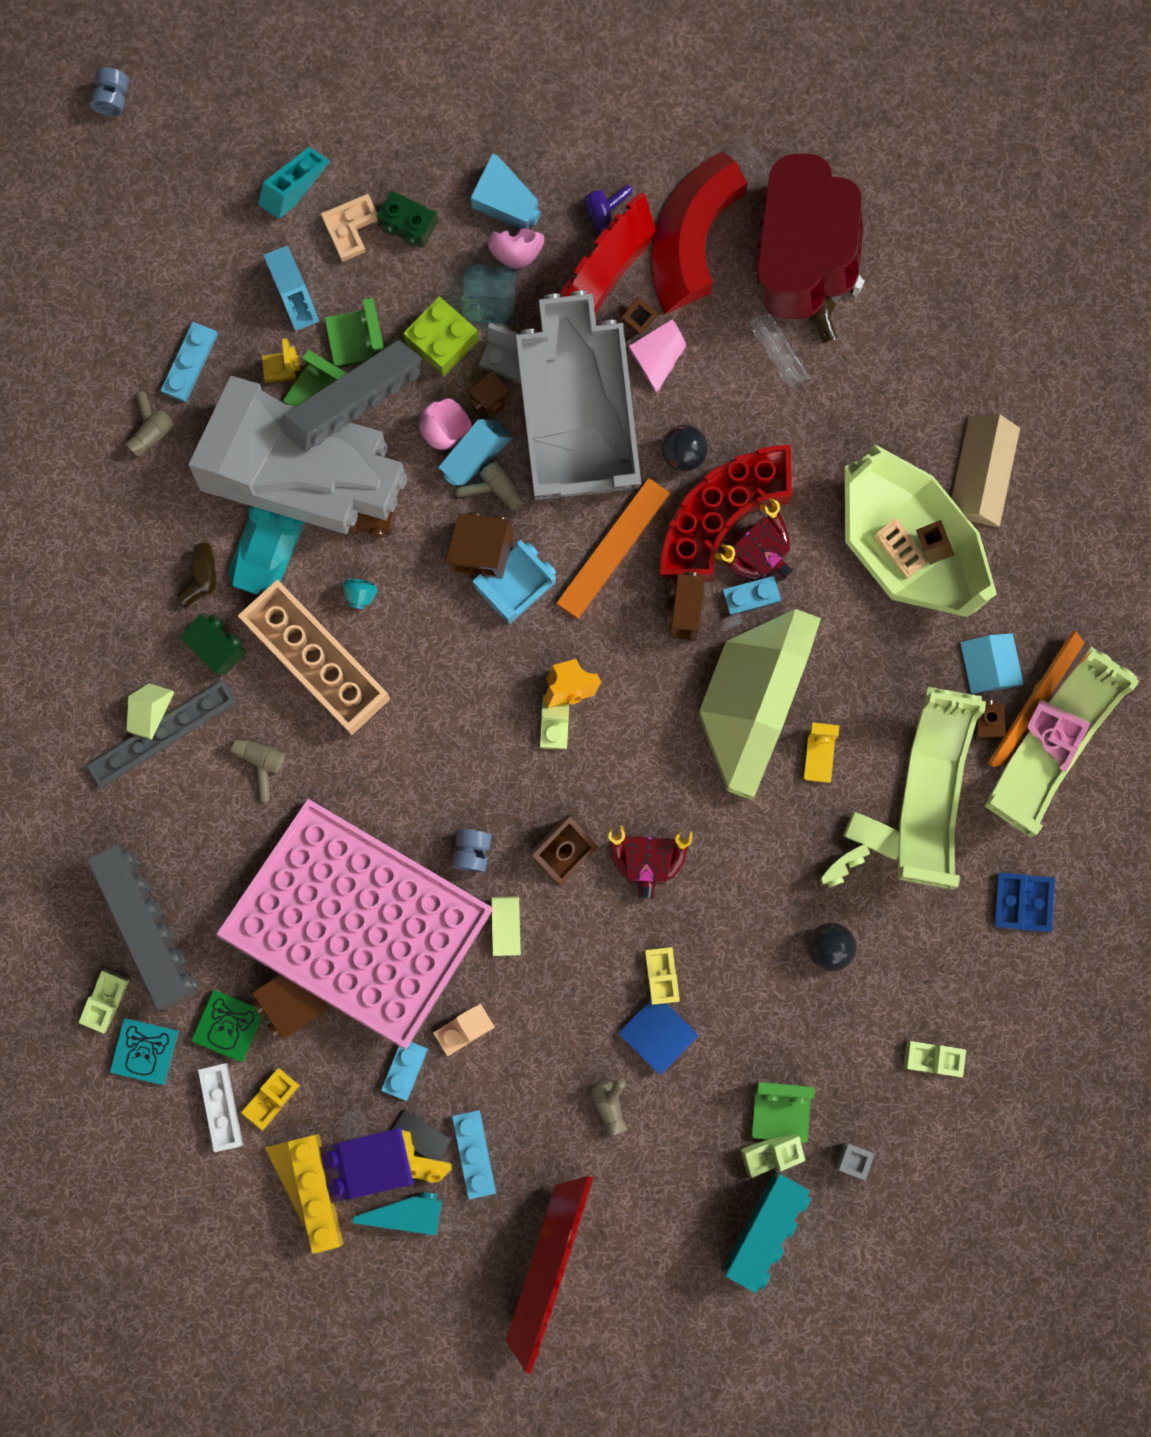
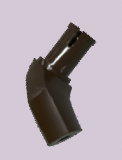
(823, 319)
(204, 575)

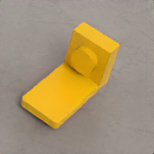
(281, 366)
(820, 752)
(424, 1168)

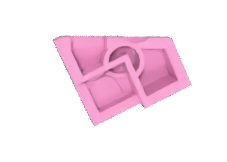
(658, 353)
(1058, 732)

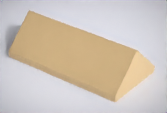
(985, 468)

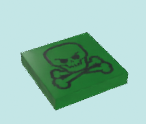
(227, 1026)

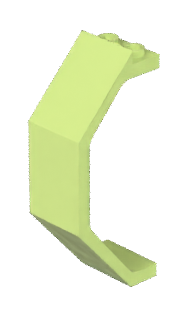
(1032, 773)
(934, 787)

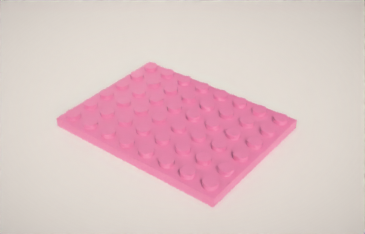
(355, 923)

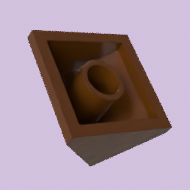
(563, 850)

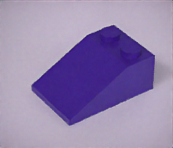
(366, 1165)

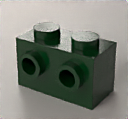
(407, 219)
(213, 643)

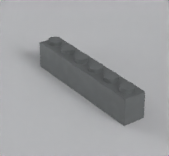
(351, 395)

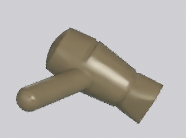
(153, 428)
(498, 482)
(264, 758)
(607, 1103)

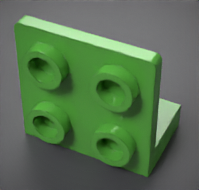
(355, 335)
(313, 379)
(781, 1110)

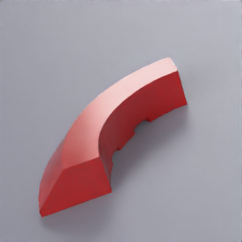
(683, 227)
(616, 251)
(721, 503)
(547, 1270)

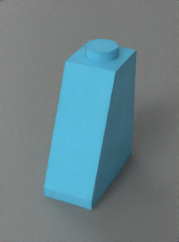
(505, 196)
(291, 288)
(475, 451)

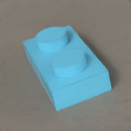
(751, 596)
(404, 1071)

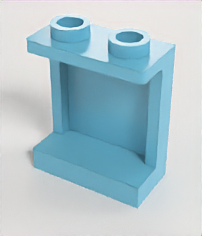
(522, 582)

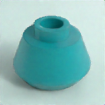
(359, 592)

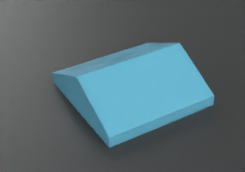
(991, 663)

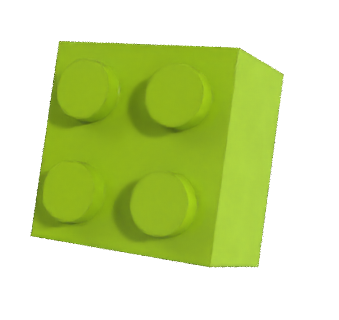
(441, 336)

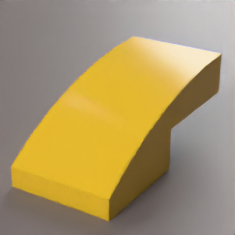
(270, 1099)

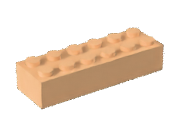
(314, 657)

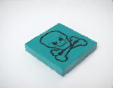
(144, 1051)

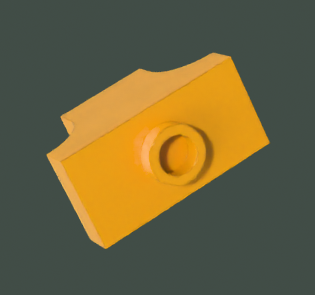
(569, 684)

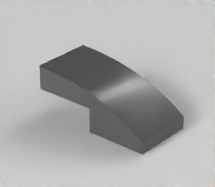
(424, 1137)

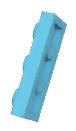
(189, 362)
(474, 1154)

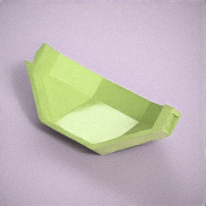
(889, 488)
(753, 696)

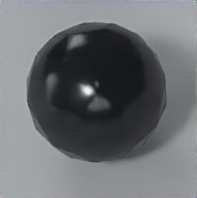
(684, 447)
(831, 947)

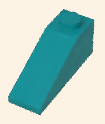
(291, 182)
(411, 1214)

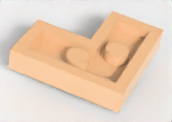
(343, 225)

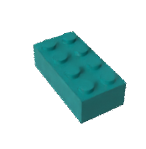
(765, 1232)

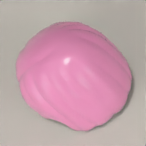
(518, 250)
(444, 424)

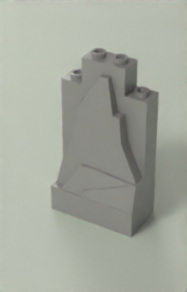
(577, 401)
(256, 464)

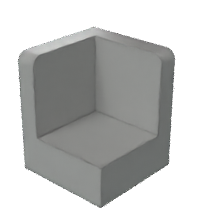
(854, 1161)

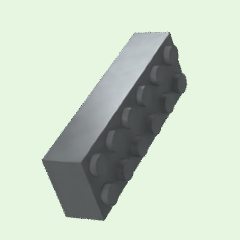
(143, 927)

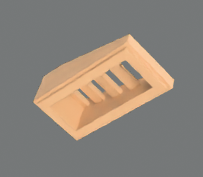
(880, 538)

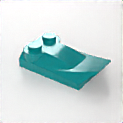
(263, 550)

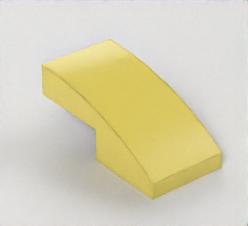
(662, 976)

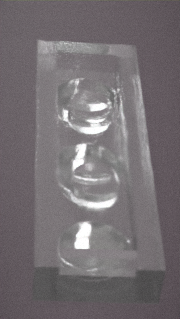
(779, 350)

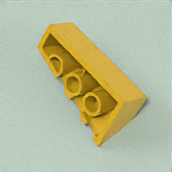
(305, 1182)

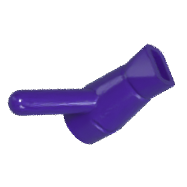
(600, 208)

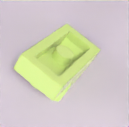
(554, 727)

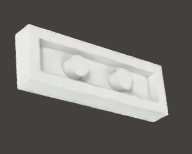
(220, 1107)

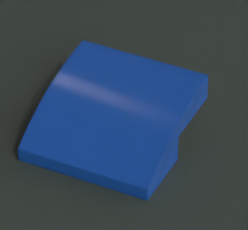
(1025, 902)
(658, 1035)

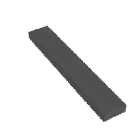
(170, 729)

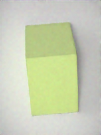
(147, 709)

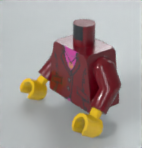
(761, 548)
(648, 859)

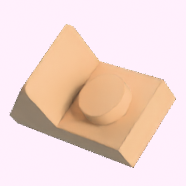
(463, 1029)

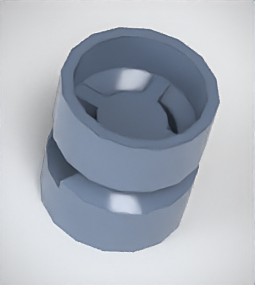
(109, 91)
(471, 850)

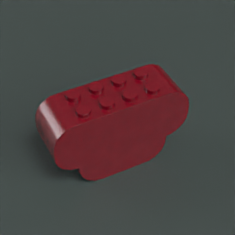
(807, 236)

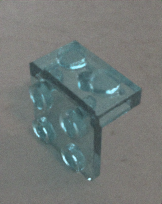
(489, 294)

